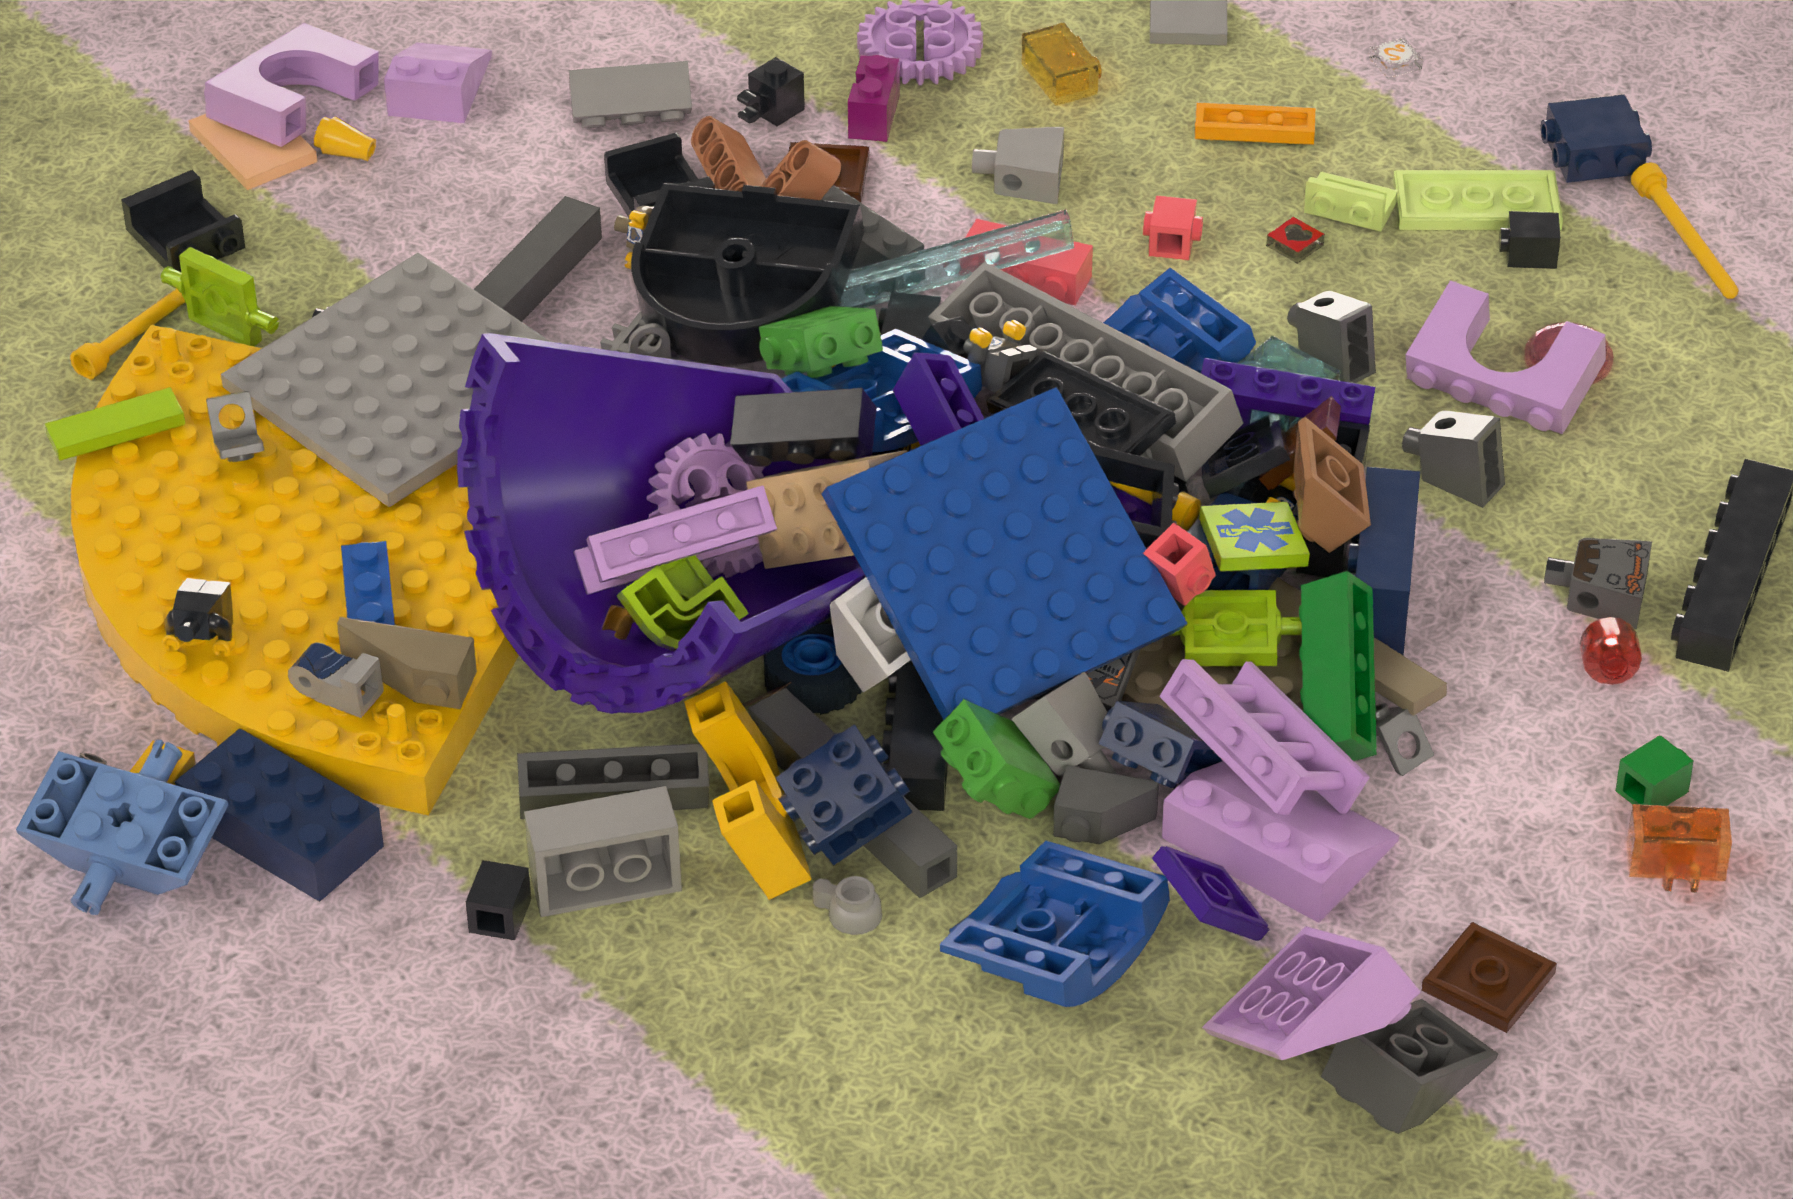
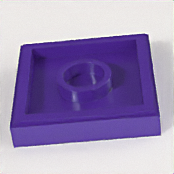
(1211, 893)

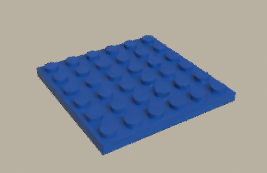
(1004, 558)

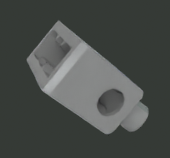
(1025, 163)
(1067, 727)

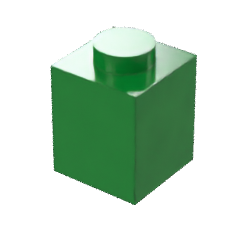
(1654, 774)

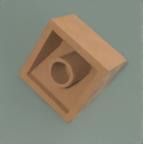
(1328, 489)

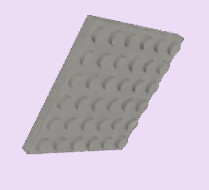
(379, 376)

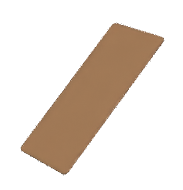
(764, 695)

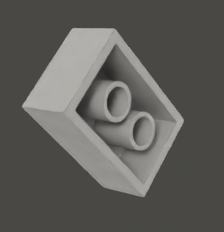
(603, 851)

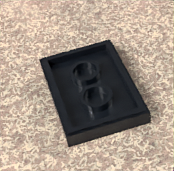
(1246, 455)

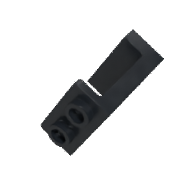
(640, 169)
(177, 217)

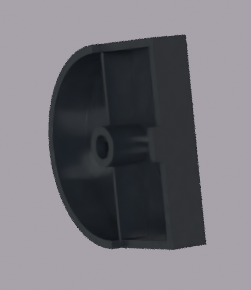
(738, 261)

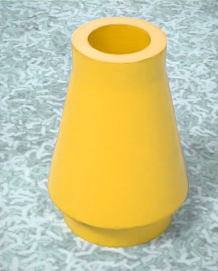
(343, 140)

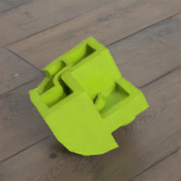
(672, 598)

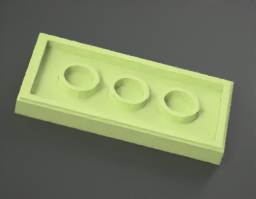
(1471, 197)

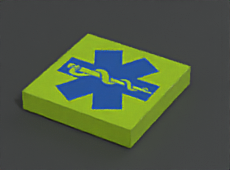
(1254, 536)

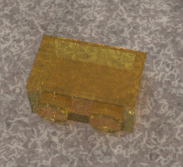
(1060, 63)

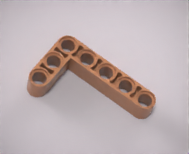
(730, 163)

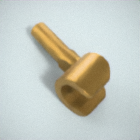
(619, 621)

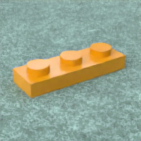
(1255, 123)

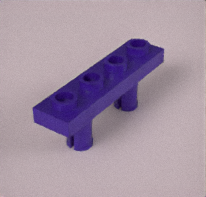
(1288, 392)

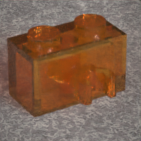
(1679, 844)

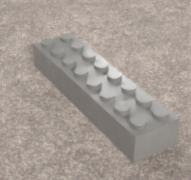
(1202, 407)

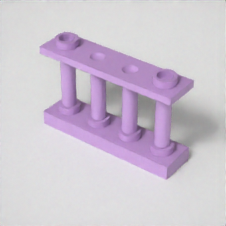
(698, 530)
(1263, 737)

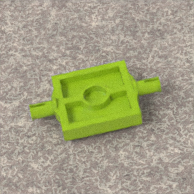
(220, 297)
(1235, 628)

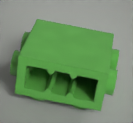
(821, 340)
(996, 760)

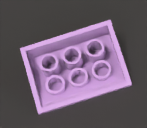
(1295, 858)
(1315, 996)

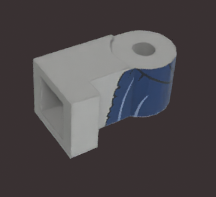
(337, 679)

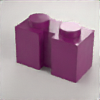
(874, 98)

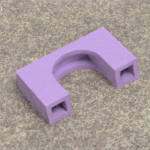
(251, 91)
(1541, 395)

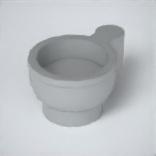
(851, 904)

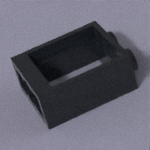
(1145, 475)

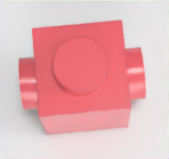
(1172, 227)
(1182, 563)

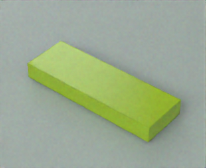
(114, 424)

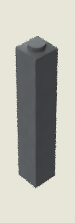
(543, 258)
(911, 848)

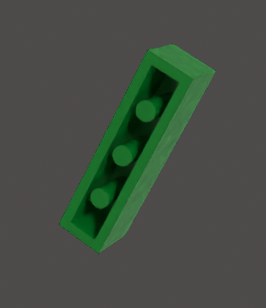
(1339, 661)

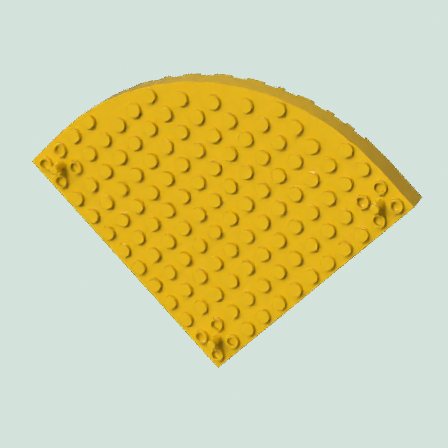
(275, 531)

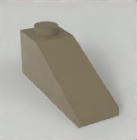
(415, 662)

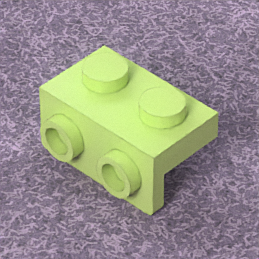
(1349, 201)

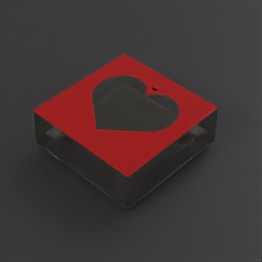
(1295, 240)

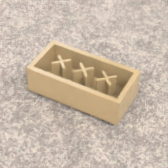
(801, 515)

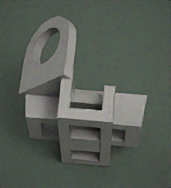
(632, 339)

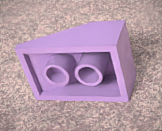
(435, 81)

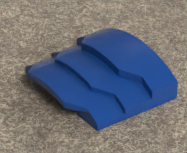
(1183, 323)
(878, 380)
(1063, 924)

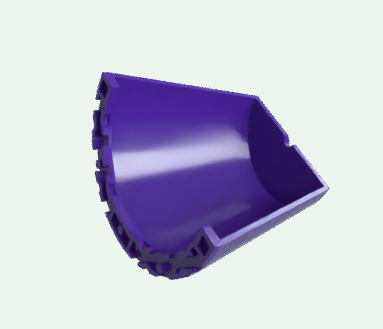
(566, 452)

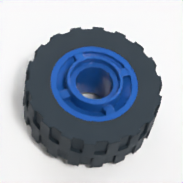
(813, 670)

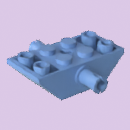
(121, 824)

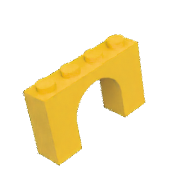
(751, 812)

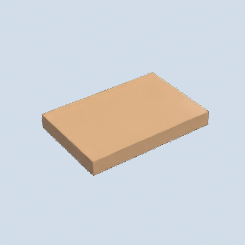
(249, 157)

